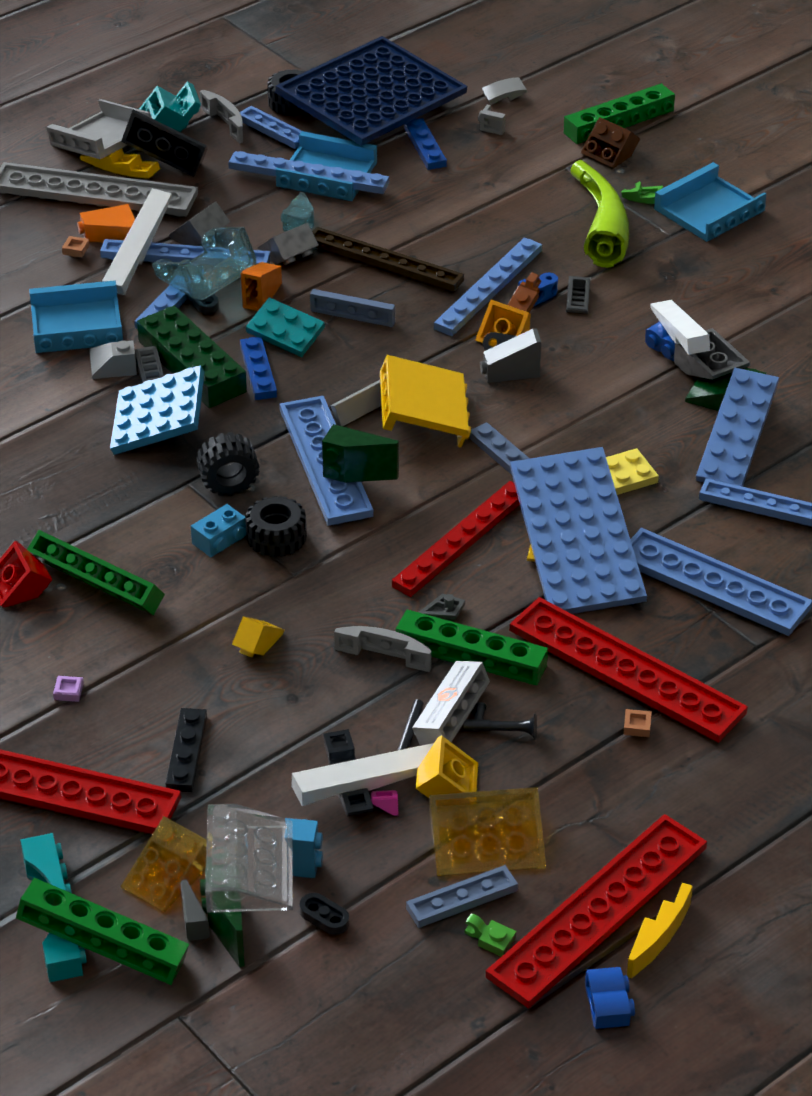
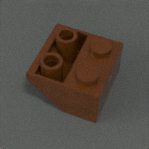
(610, 143)

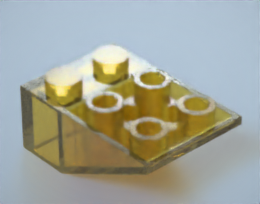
(166, 859)

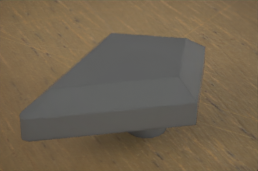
(444, 607)

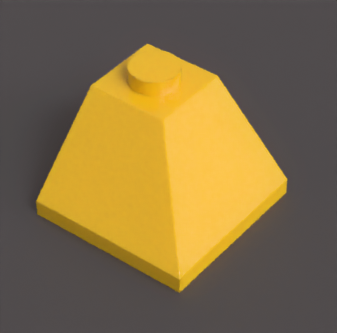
(446, 770)

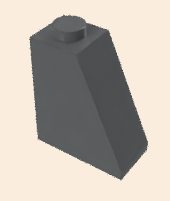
(513, 358)

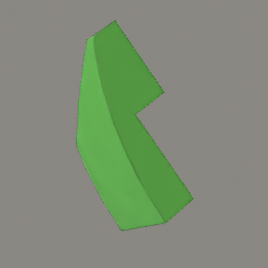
(641, 194)

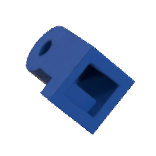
(547, 287)

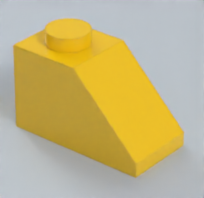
(256, 636)

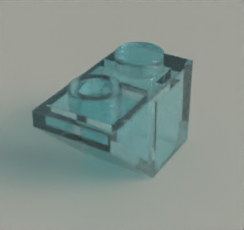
(298, 213)

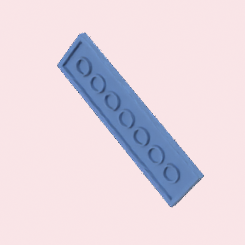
(308, 424)
(719, 582)

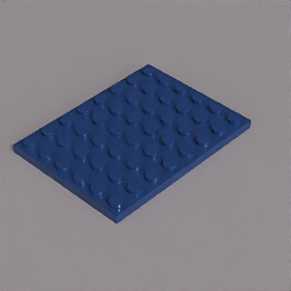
(371, 90)

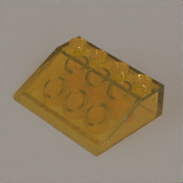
(486, 831)

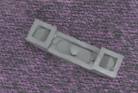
(216, 104)
(383, 641)

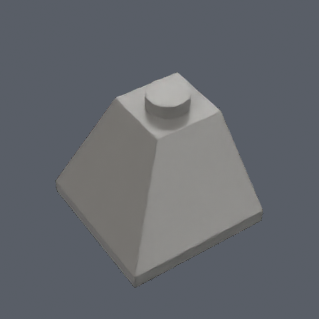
(113, 360)

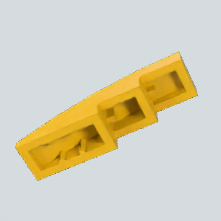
(124, 164)
(657, 933)

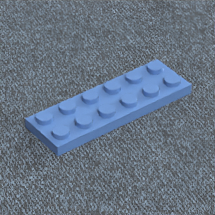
(738, 427)

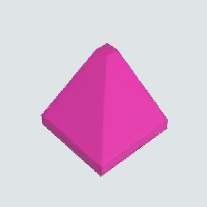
(386, 800)

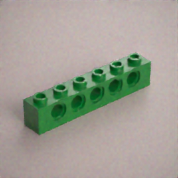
(620, 111)
(96, 572)
(465, 643)
(102, 931)

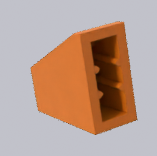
(106, 223)
(259, 284)

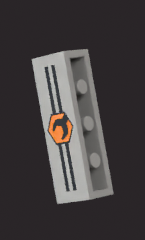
(451, 702)

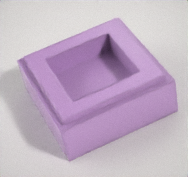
(68, 688)

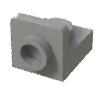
(491, 121)

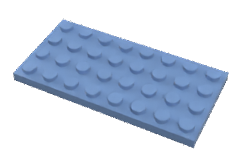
(578, 531)

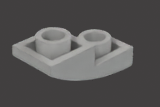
(504, 88)

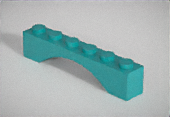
(41, 861)

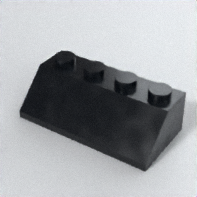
(164, 143)

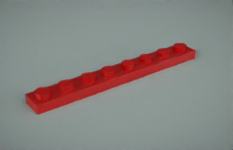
(457, 540)

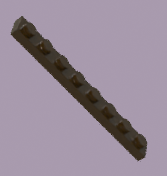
(388, 259)

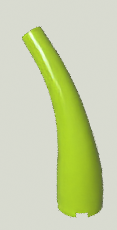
(609, 232)

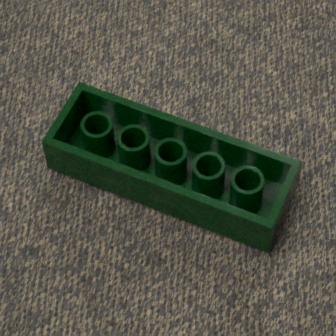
(187, 346)

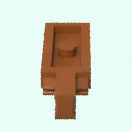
(526, 293)

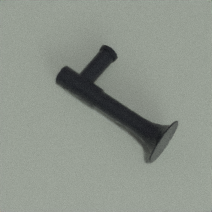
(478, 724)

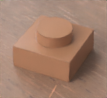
(75, 246)
(637, 723)

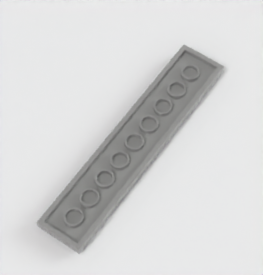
(91, 188)

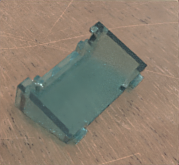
(224, 258)

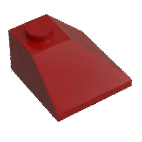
(21, 576)

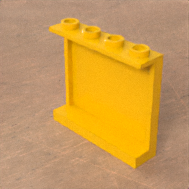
(424, 397)

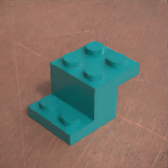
(172, 109)

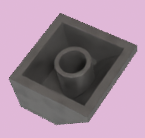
(193, 230)
(290, 244)

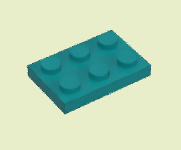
(285, 327)

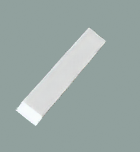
(138, 240)
(681, 327)
(357, 774)

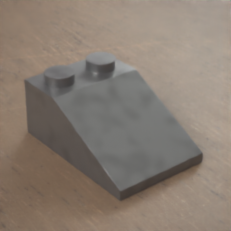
(712, 363)

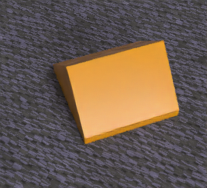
(503, 319)

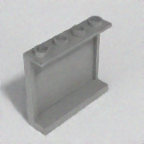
(96, 135)

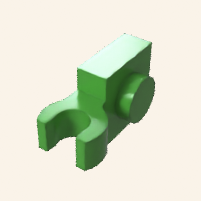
(491, 937)

